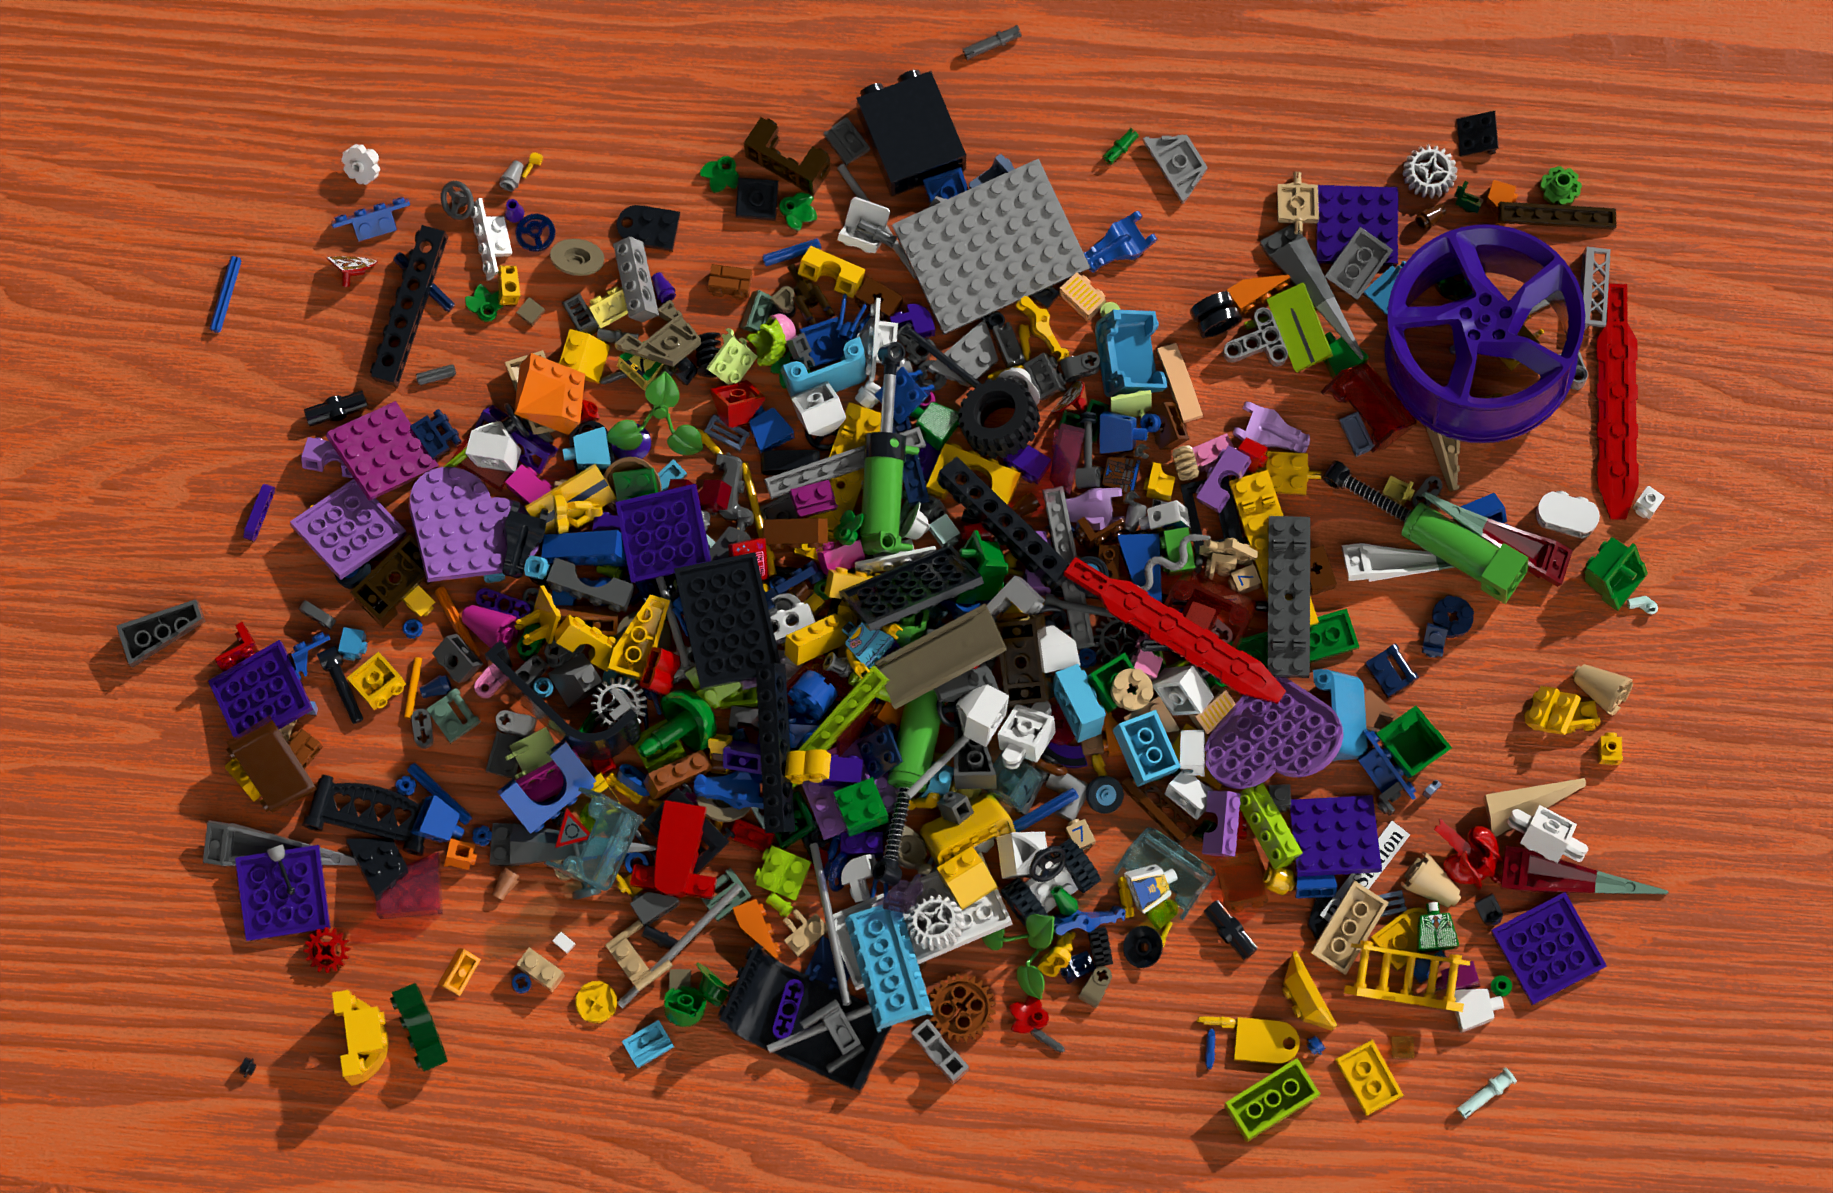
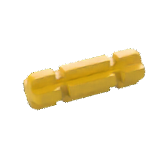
(613, 781)
(1125, 897)

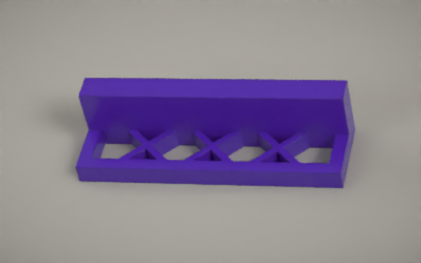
(532, 443)

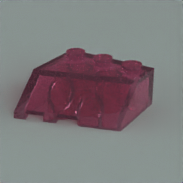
(1067, 452)
(416, 893)

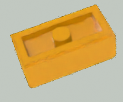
(459, 971)

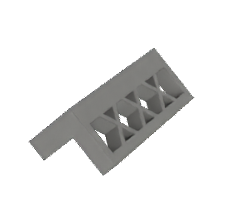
(1587, 282)
(626, 704)

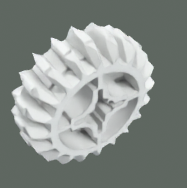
(1447, 175)
(601, 709)
(938, 933)

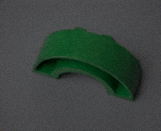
(420, 1025)

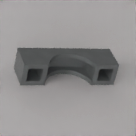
(613, 594)

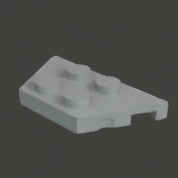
(1178, 162)
(972, 353)

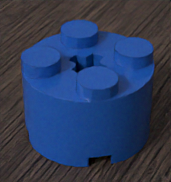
(812, 694)

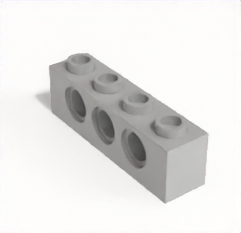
(635, 279)

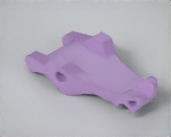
(1271, 430)
(1094, 506)

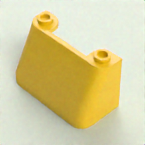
(949, 839)

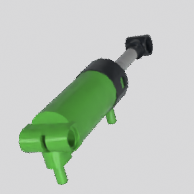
(884, 468)

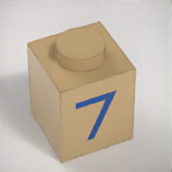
(1244, 580)
(1080, 833)

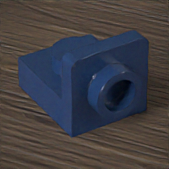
(1434, 640)
(1078, 966)

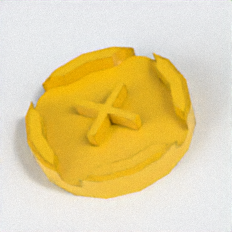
(596, 1002)

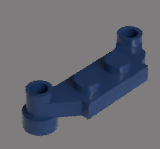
(811, 572)

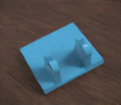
(1380, 289)

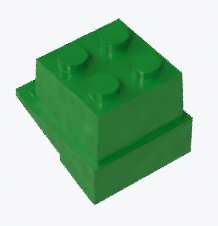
(989, 563)
(1615, 572)
(1413, 741)

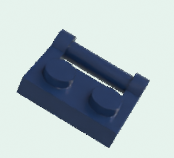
(1385, 673)

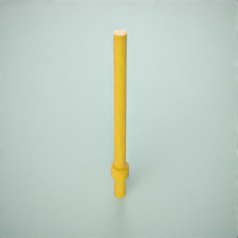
(757, 516)

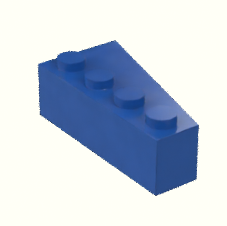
(586, 548)

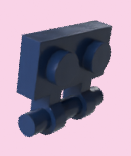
(430, 437)

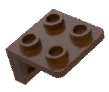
(1092, 540)

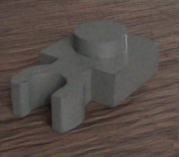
(799, 349)

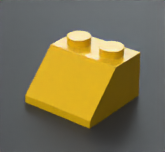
(585, 355)
(966, 877)

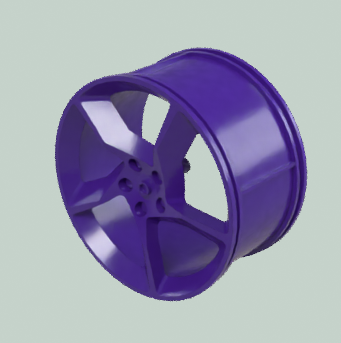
(1485, 326)

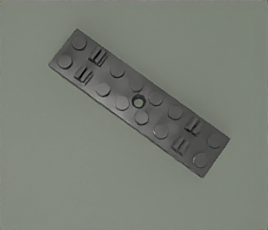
(1289, 574)

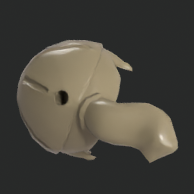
(913, 852)

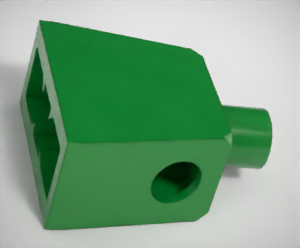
(1343, 355)

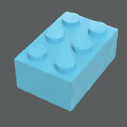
(1078, 702)
(1146, 748)

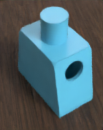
(590, 449)

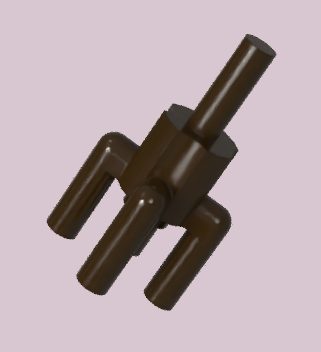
(808, 297)

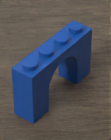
(534, 813)

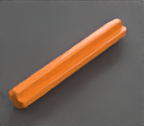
(455, 618)

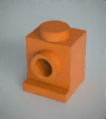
(460, 854)

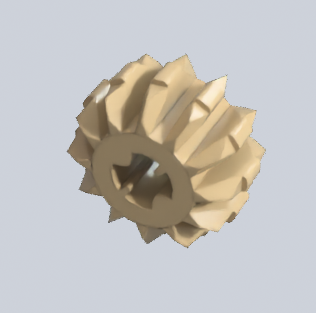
(1185, 463)

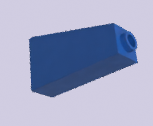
(1136, 551)

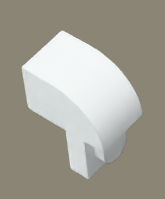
(855, 874)

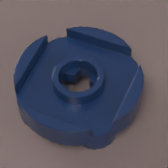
(1453, 605)

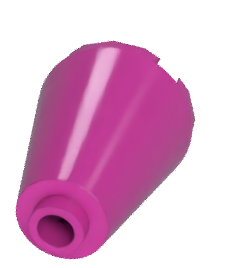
(490, 625)

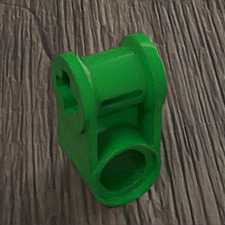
(535, 646)

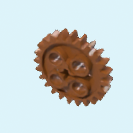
(977, 1019)

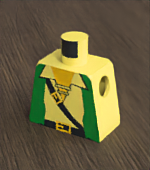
(639, 369)

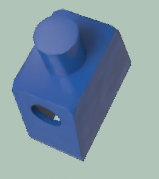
(769, 429)
(1119, 432)
(437, 821)
(1316, 886)

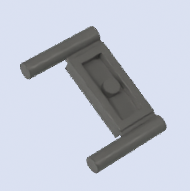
(839, 1030)

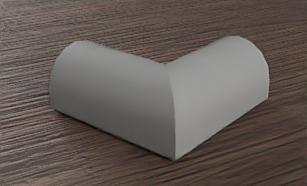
(1062, 784)

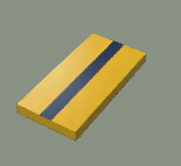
(585, 486)

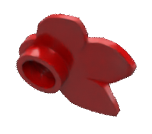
(1026, 1013)

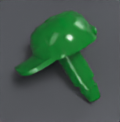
(688, 720)

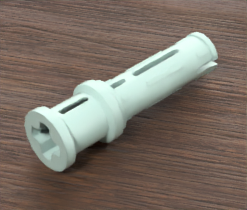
(1494, 1087)

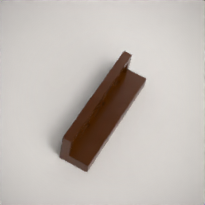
(1155, 810)

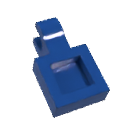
(1422, 967)

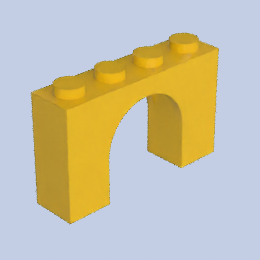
(1003, 479)

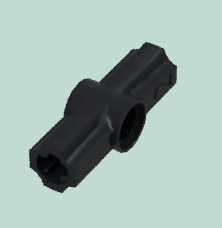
(336, 408)
(1230, 930)

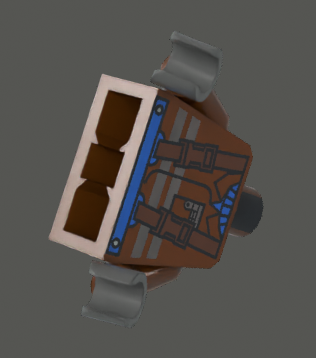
(1122, 473)

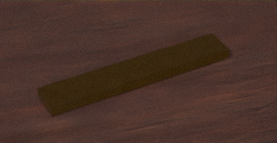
(1557, 215)

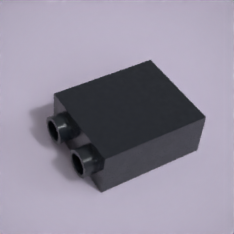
(909, 130)

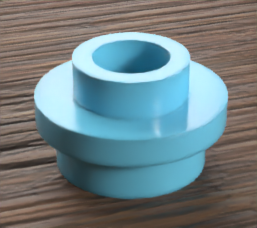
(543, 681)

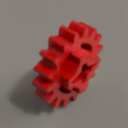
(334, 942)

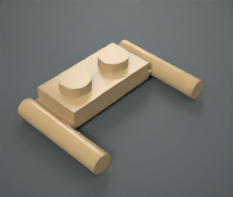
(631, 961)

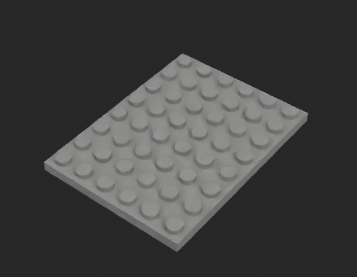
(990, 246)

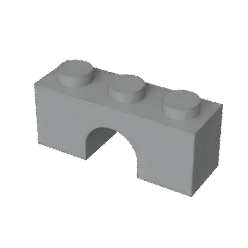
(939, 1052)

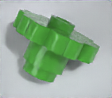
(1560, 186)

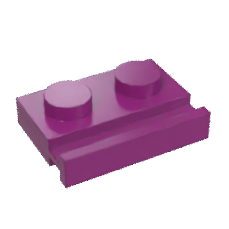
(813, 499)

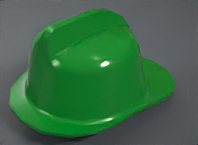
(712, 987)

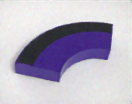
(1066, 755)

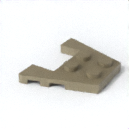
(668, 344)

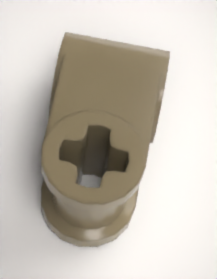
(1095, 989)

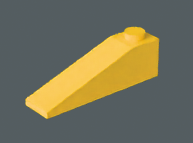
(641, 635)

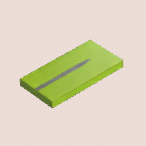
(1299, 327)

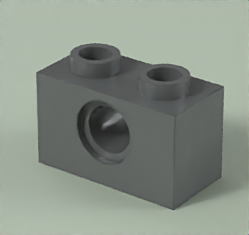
(467, 663)

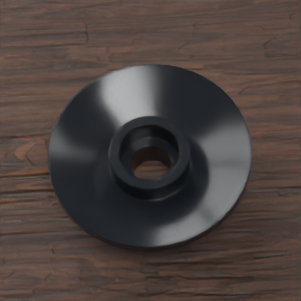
(1134, 946)

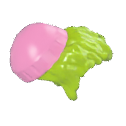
(772, 338)

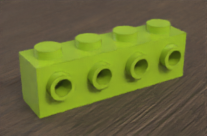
(1269, 826)

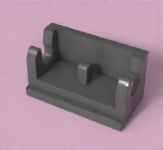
(1008, 346)

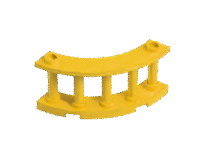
(1406, 995)

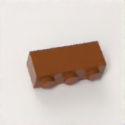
(795, 532)
(593, 616)
(672, 776)

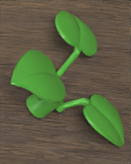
(662, 394)
(1039, 936)

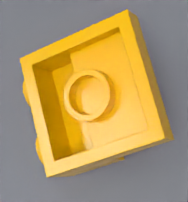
(377, 681)
(1551, 710)

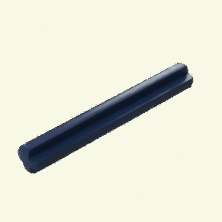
(444, 301)

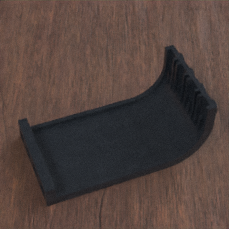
(587, 745)
(754, 1010)

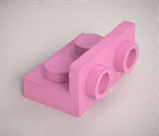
(1207, 453)

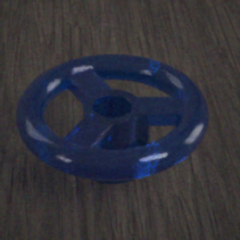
(536, 236)
(834, 870)

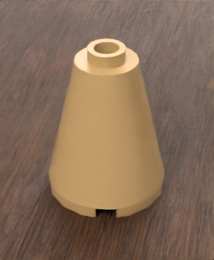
(1603, 686)
(1431, 882)

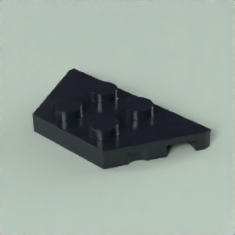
(378, 862)

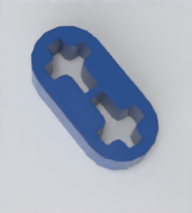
(632, 779)

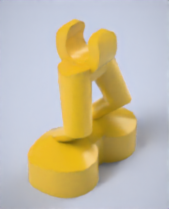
(562, 520)
(1058, 956)

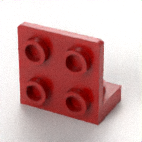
(239, 653)

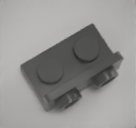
(1045, 375)

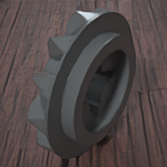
(939, 382)

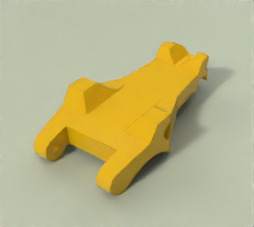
(1040, 326)

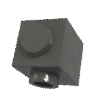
(1281, 796)
(955, 807)

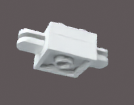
(1026, 734)
(1548, 834)

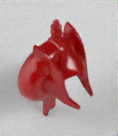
(1474, 859)

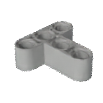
(1262, 343)

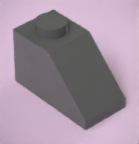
(652, 906)

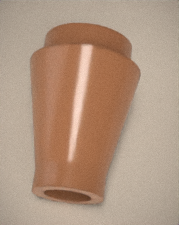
(505, 883)

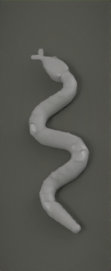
(1168, 564)

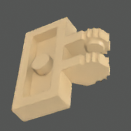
(806, 934)

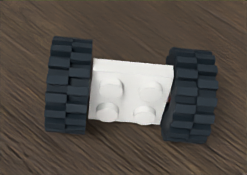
(1036, 896)

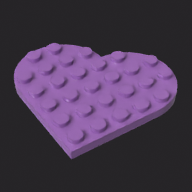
(458, 525)
(1267, 737)

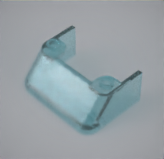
(605, 845)
(1156, 848)

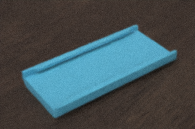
(888, 966)

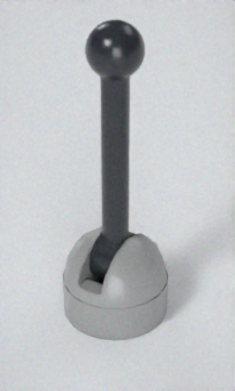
(277, 854)

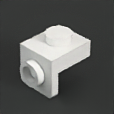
(1648, 503)

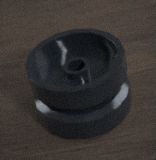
(1215, 314)

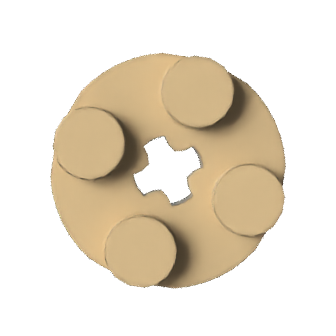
(1127, 700)

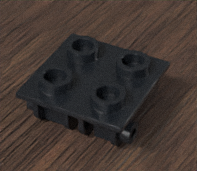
(1478, 133)

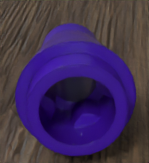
(514, 211)
(663, 288)

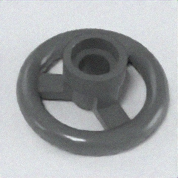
(459, 199)

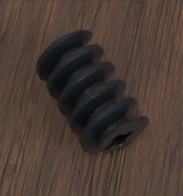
(707, 352)

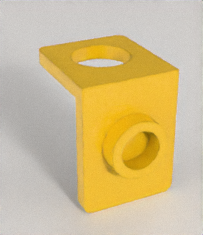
(624, 886)

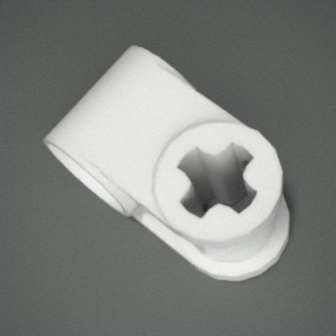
(520, 724)

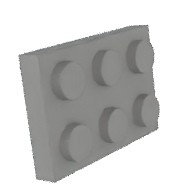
(1358, 263)

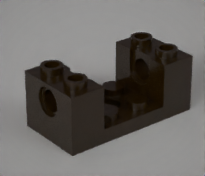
(761, 149)
(381, 596)
(1022, 639)

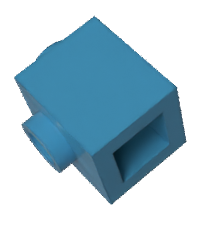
(352, 644)

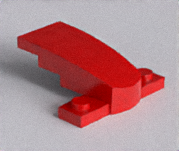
(677, 855)

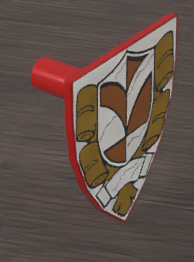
(351, 266)
(1072, 397)

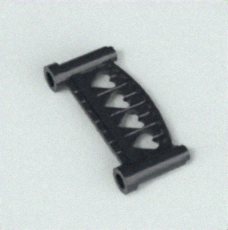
(325, 811)

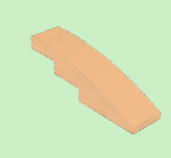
(1180, 382)

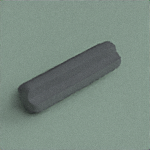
(436, 374)

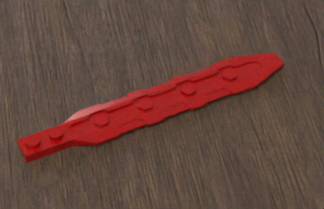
(1617, 407)
(1178, 633)

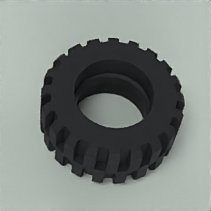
(989, 398)

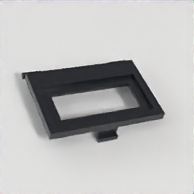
(1227, 517)
(711, 835)

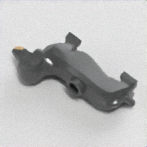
(732, 476)

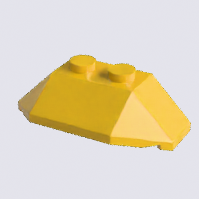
(1305, 995)

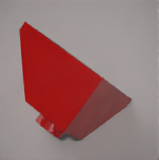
(737, 402)

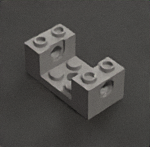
(1020, 594)

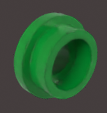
(1501, 992)

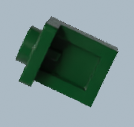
(1467, 201)

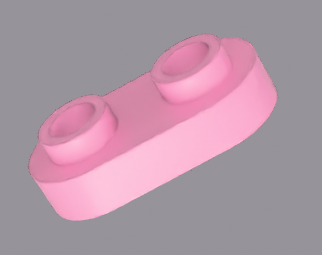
(486, 679)

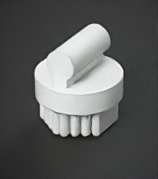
(866, 395)

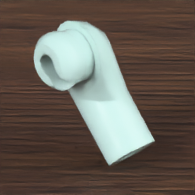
(1644, 603)

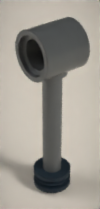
(1087, 476)

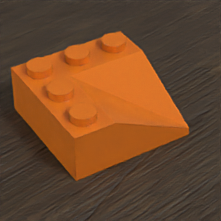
(549, 394)

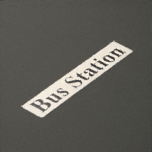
(1389, 844)

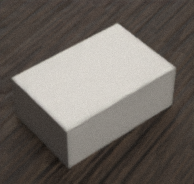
(564, 942)

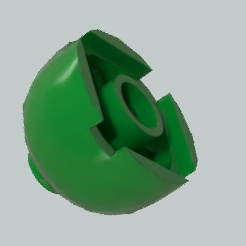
(684, 1006)

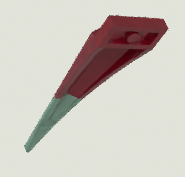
(1545, 556)
(1532, 872)

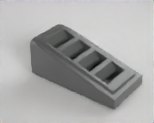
(587, 326)

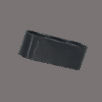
(781, 461)

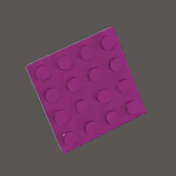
(381, 450)

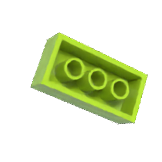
(1271, 1100)

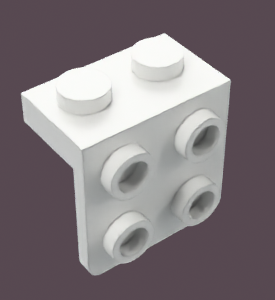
(869, 212)

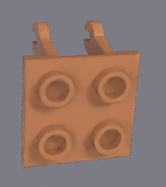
(1377, 713)

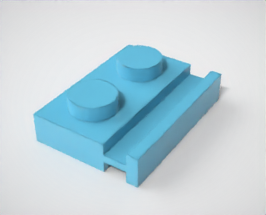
(648, 1044)

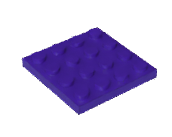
(1350, 207)
(662, 532)
(260, 688)
(1335, 835)
(264, 897)
(1548, 948)

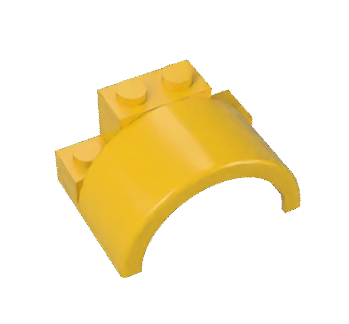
(364, 1036)

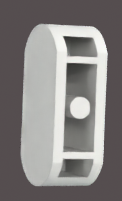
(1567, 514)

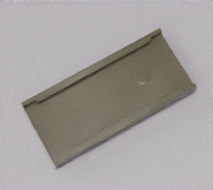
(941, 656)

